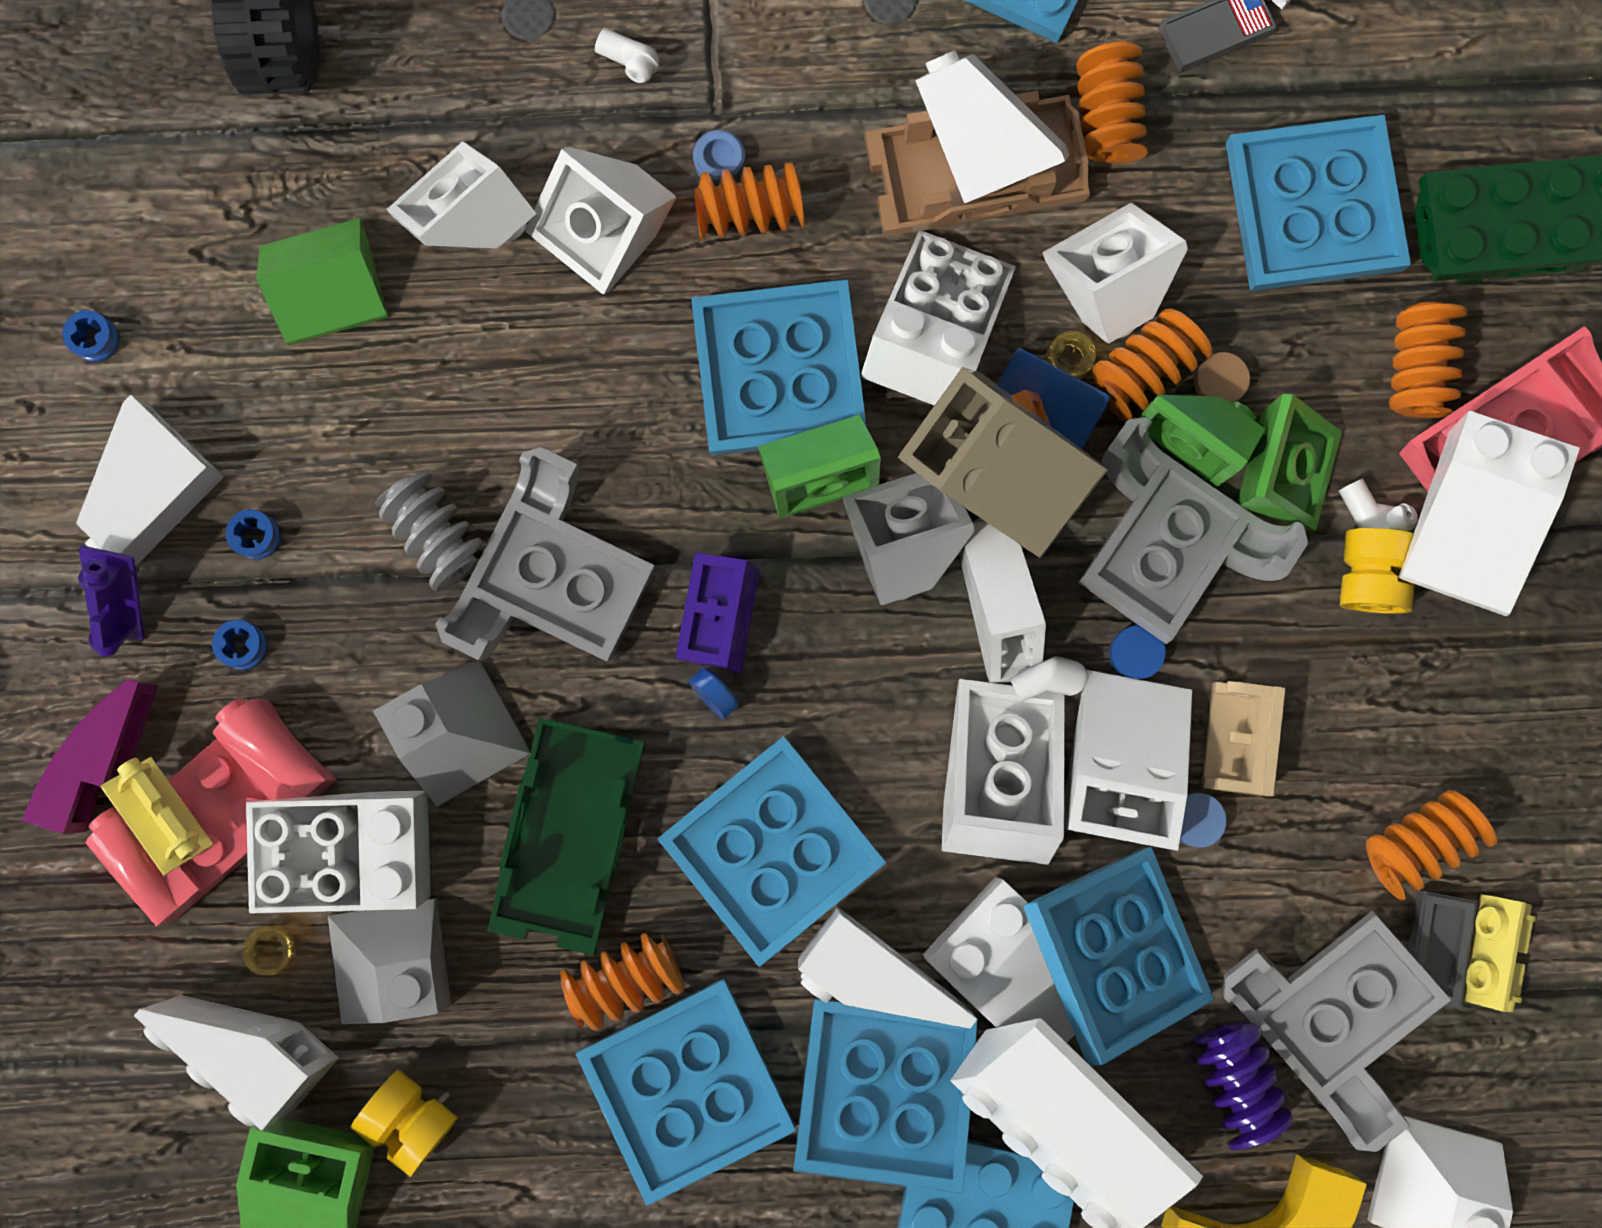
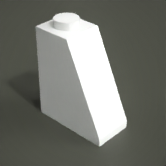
(985, 127)
(143, 483)
(1002, 603)

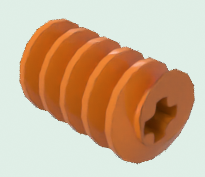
(1108, 102)
(748, 200)
(1148, 359)
(1424, 359)
(1426, 839)
(621, 983)

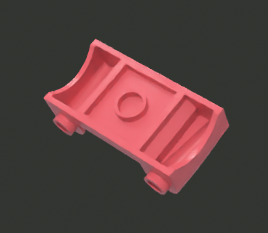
(1548, 396)
(247, 762)

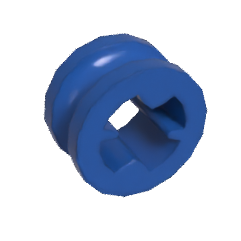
(75, 333)
(242, 546)
(223, 646)

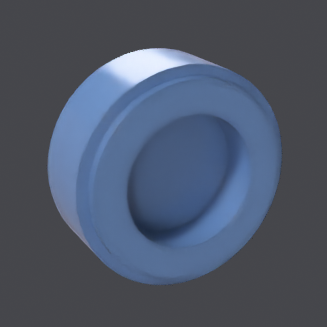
(718, 152)
(1202, 821)

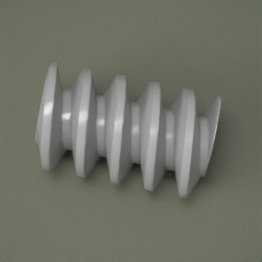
(428, 530)

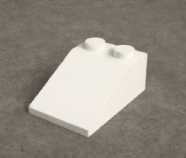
(1488, 511)
(1005, 774)
(998, 962)
(869, 974)

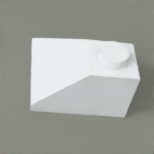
(463, 204)
(598, 215)
(1117, 270)
(1441, 1181)

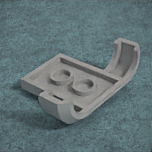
(1177, 537)
(546, 572)
(1339, 1019)

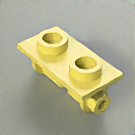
(156, 814)
(1498, 934)

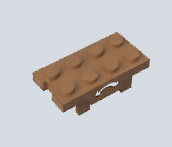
(924, 191)

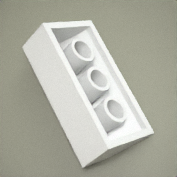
(1073, 1126)

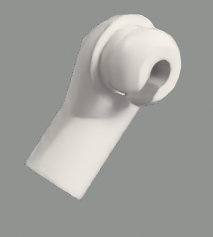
(638, 58)
(1375, 515)
(1052, 675)

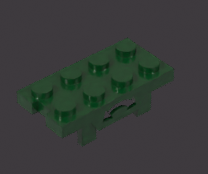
(1511, 220)
(566, 835)

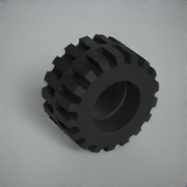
(267, 44)

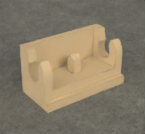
(1243, 738)

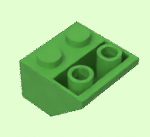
(302, 1177)

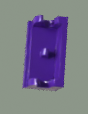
(718, 612)

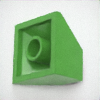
(1204, 434)

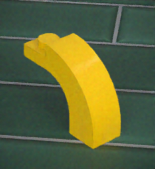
(1314, 1198)

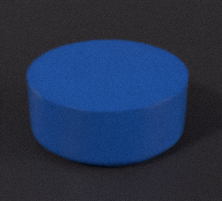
(1136, 653)
(713, 693)

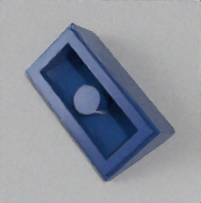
(1068, 402)

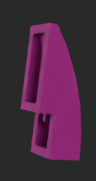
(90, 758)

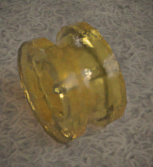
(1078, 341)
(271, 967)

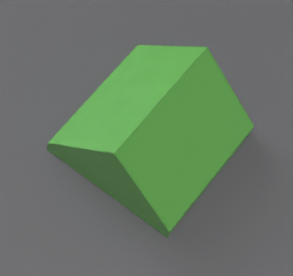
(321, 282)
(1290, 464)
(820, 465)

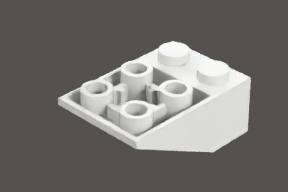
(936, 318)
(1129, 761)
(338, 852)
(247, 1056)

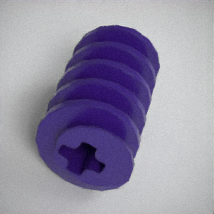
(1246, 1084)

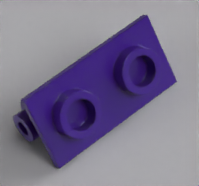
(110, 598)

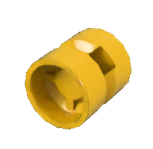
(1375, 565)
(403, 1122)

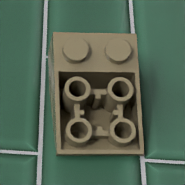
(1002, 461)

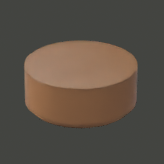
(1222, 376)

